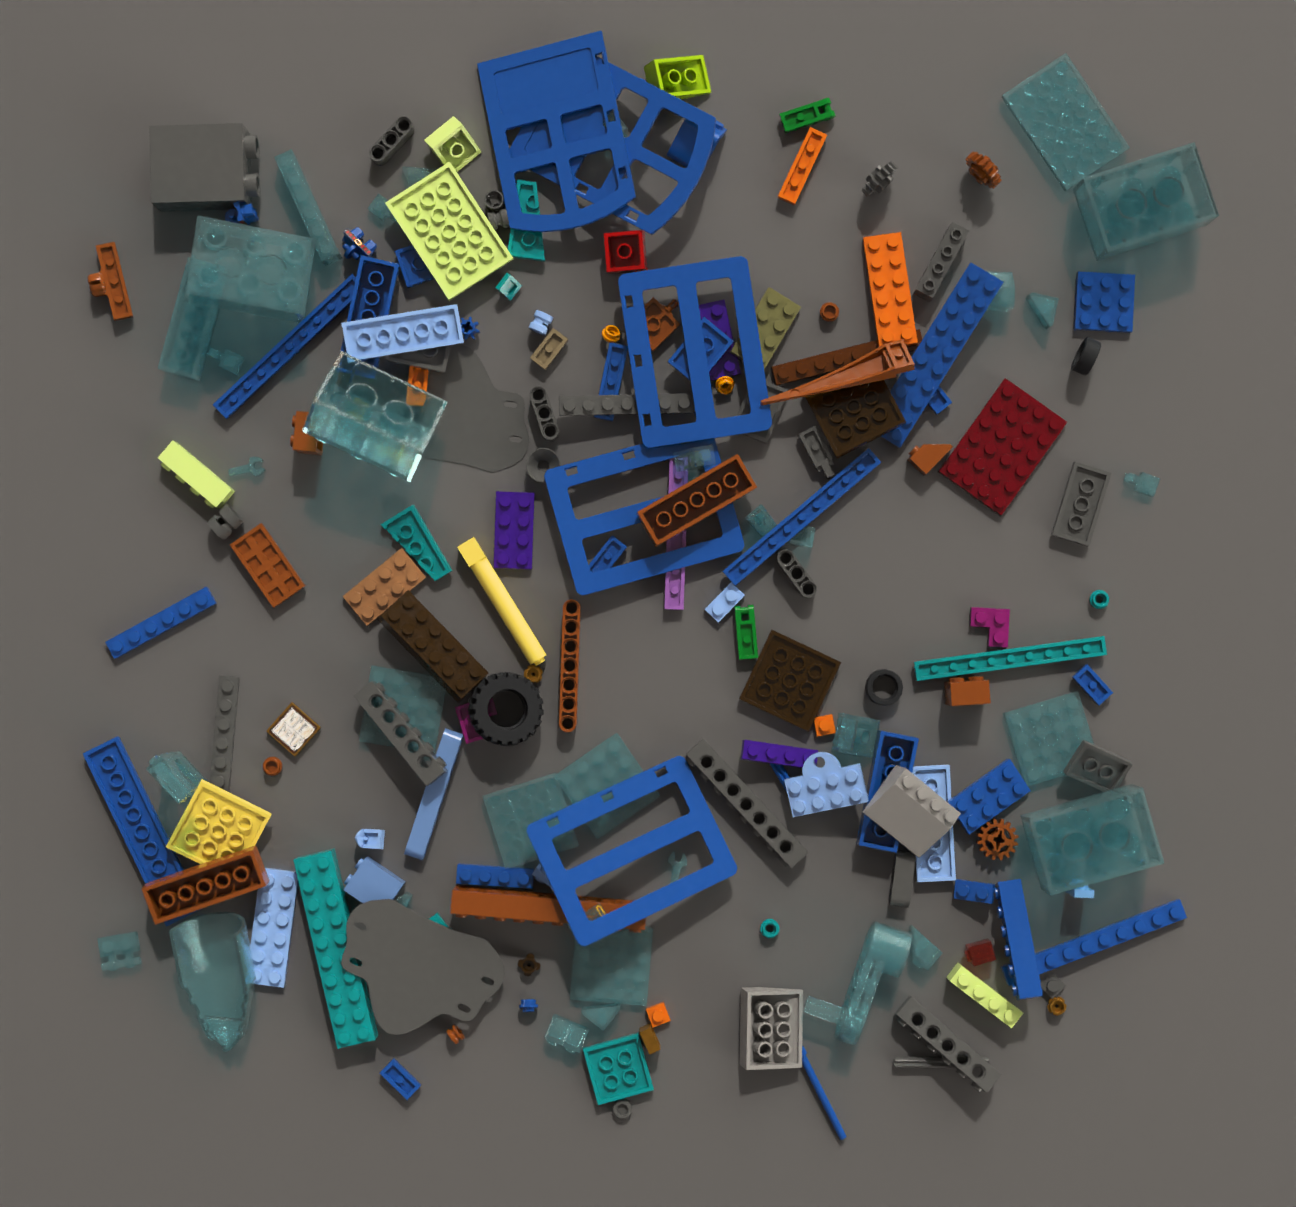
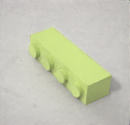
(196, 474)
(984, 995)

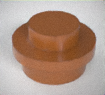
(829, 312)
(272, 766)

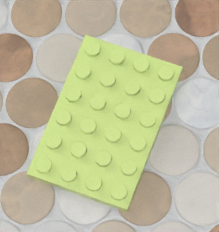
(449, 231)

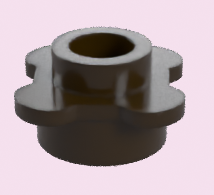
(526, 969)

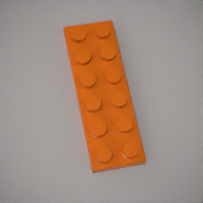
(889, 289)

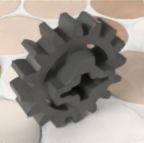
(879, 179)

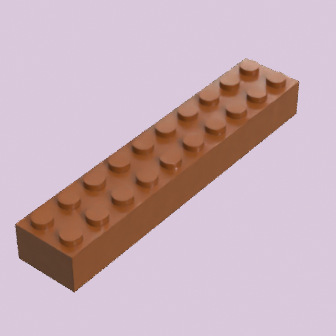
(524, 905)

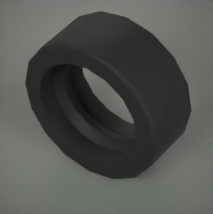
(1086, 356)
(898, 687)

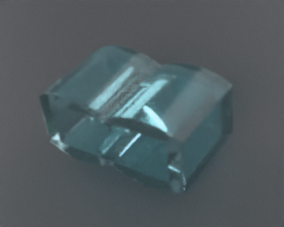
(566, 1033)

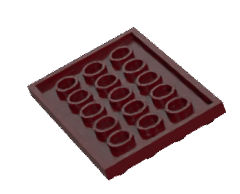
(1002, 446)

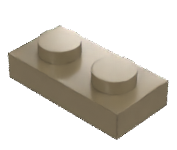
(549, 349)

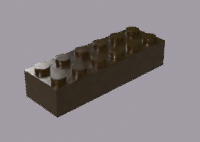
(433, 646)

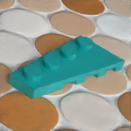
(524, 243)
(415, 537)

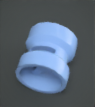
(540, 322)

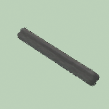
(926, 1062)

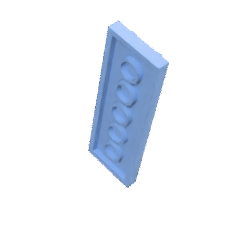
(403, 332)
(938, 860)
(274, 927)

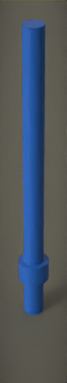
(822, 1096)

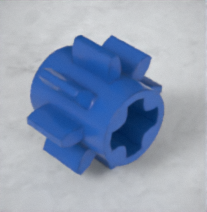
(471, 333)

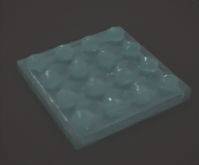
(416, 695)
(1047, 736)
(598, 770)
(516, 808)
(613, 968)

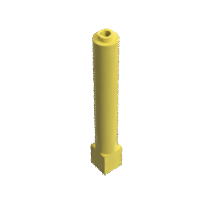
(502, 601)

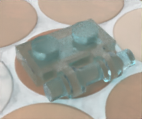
(119, 944)

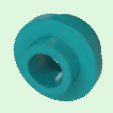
(1105, 599)
(774, 932)

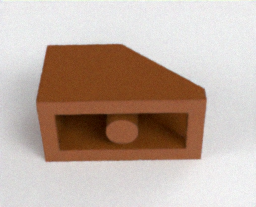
(927, 456)

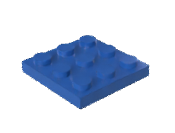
(1104, 302)

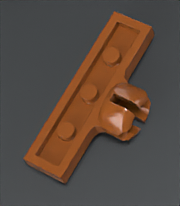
(111, 282)

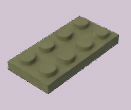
(773, 318)

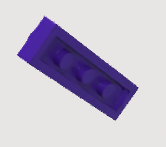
(775, 753)

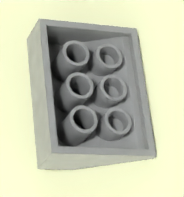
(911, 811)
(771, 1028)

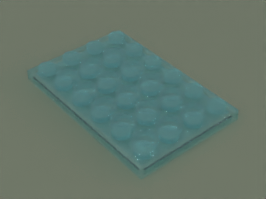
(1065, 122)

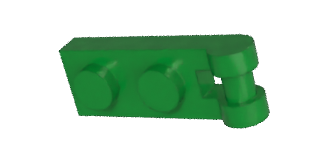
(806, 115)
(746, 633)

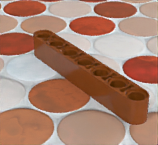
(572, 675)

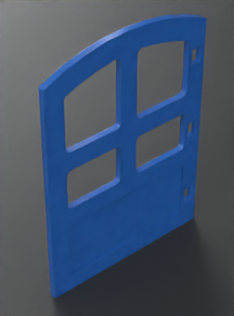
(546, 86)
(590, 123)

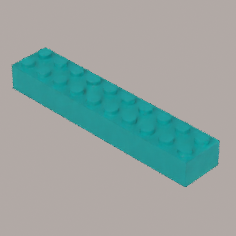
(327, 920)

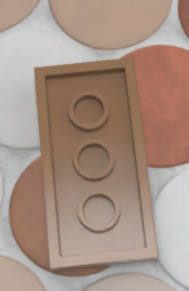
(384, 586)

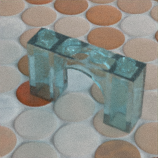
(175, 774)

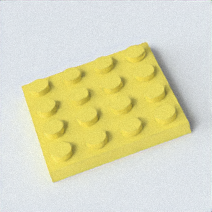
(216, 825)

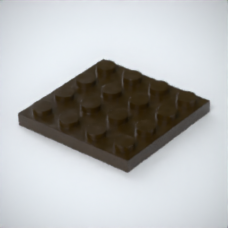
(855, 415)
(790, 680)

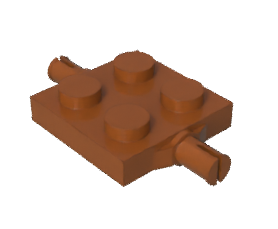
(660, 321)

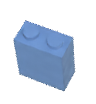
(372, 882)

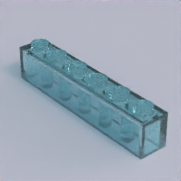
(308, 207)

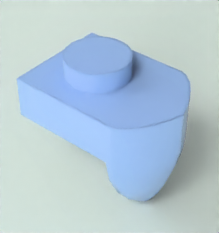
(370, 838)

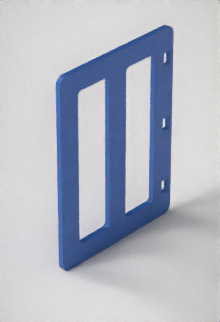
(685, 280)
(575, 530)
(566, 881)

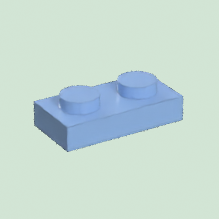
(724, 602)
(1082, 892)

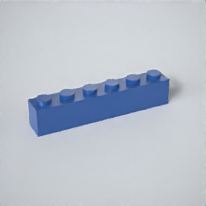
(1018, 939)

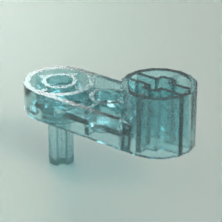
(882, 952)

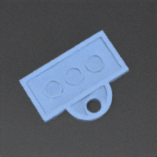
(825, 786)

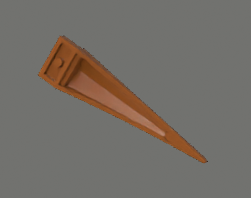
(875, 366)

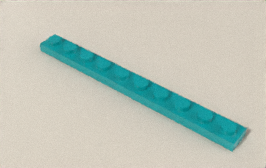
(1010, 658)

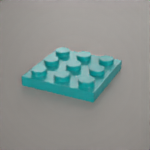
(618, 1068)

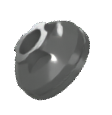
(535, 457)

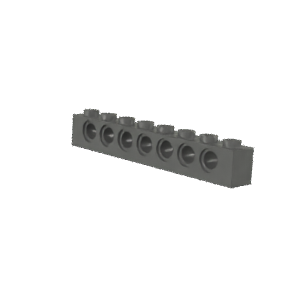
(796, 850)

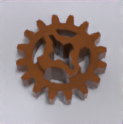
(983, 169)
(998, 832)

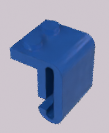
(684, 142)

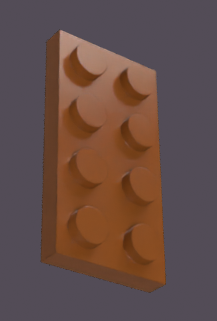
(267, 565)

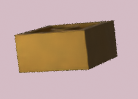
(649, 1038)

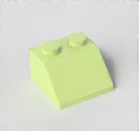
(453, 144)

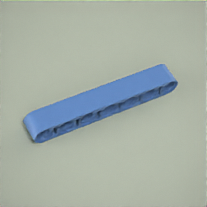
(433, 797)

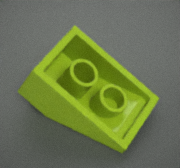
(679, 76)

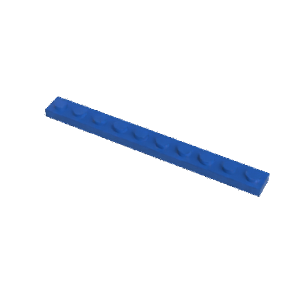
(286, 349)
(801, 517)
(1106, 937)

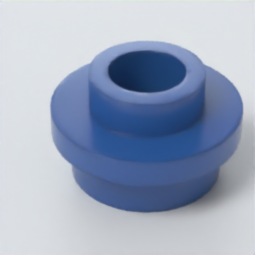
(528, 1005)

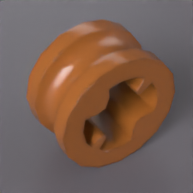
(455, 1034)

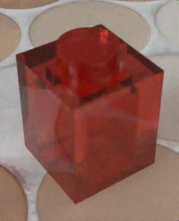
(979, 952)

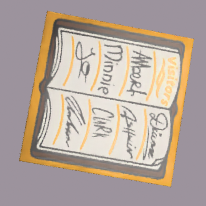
(293, 729)

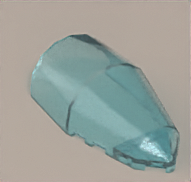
(217, 972)

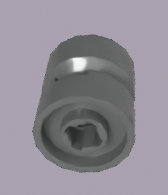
(228, 515)

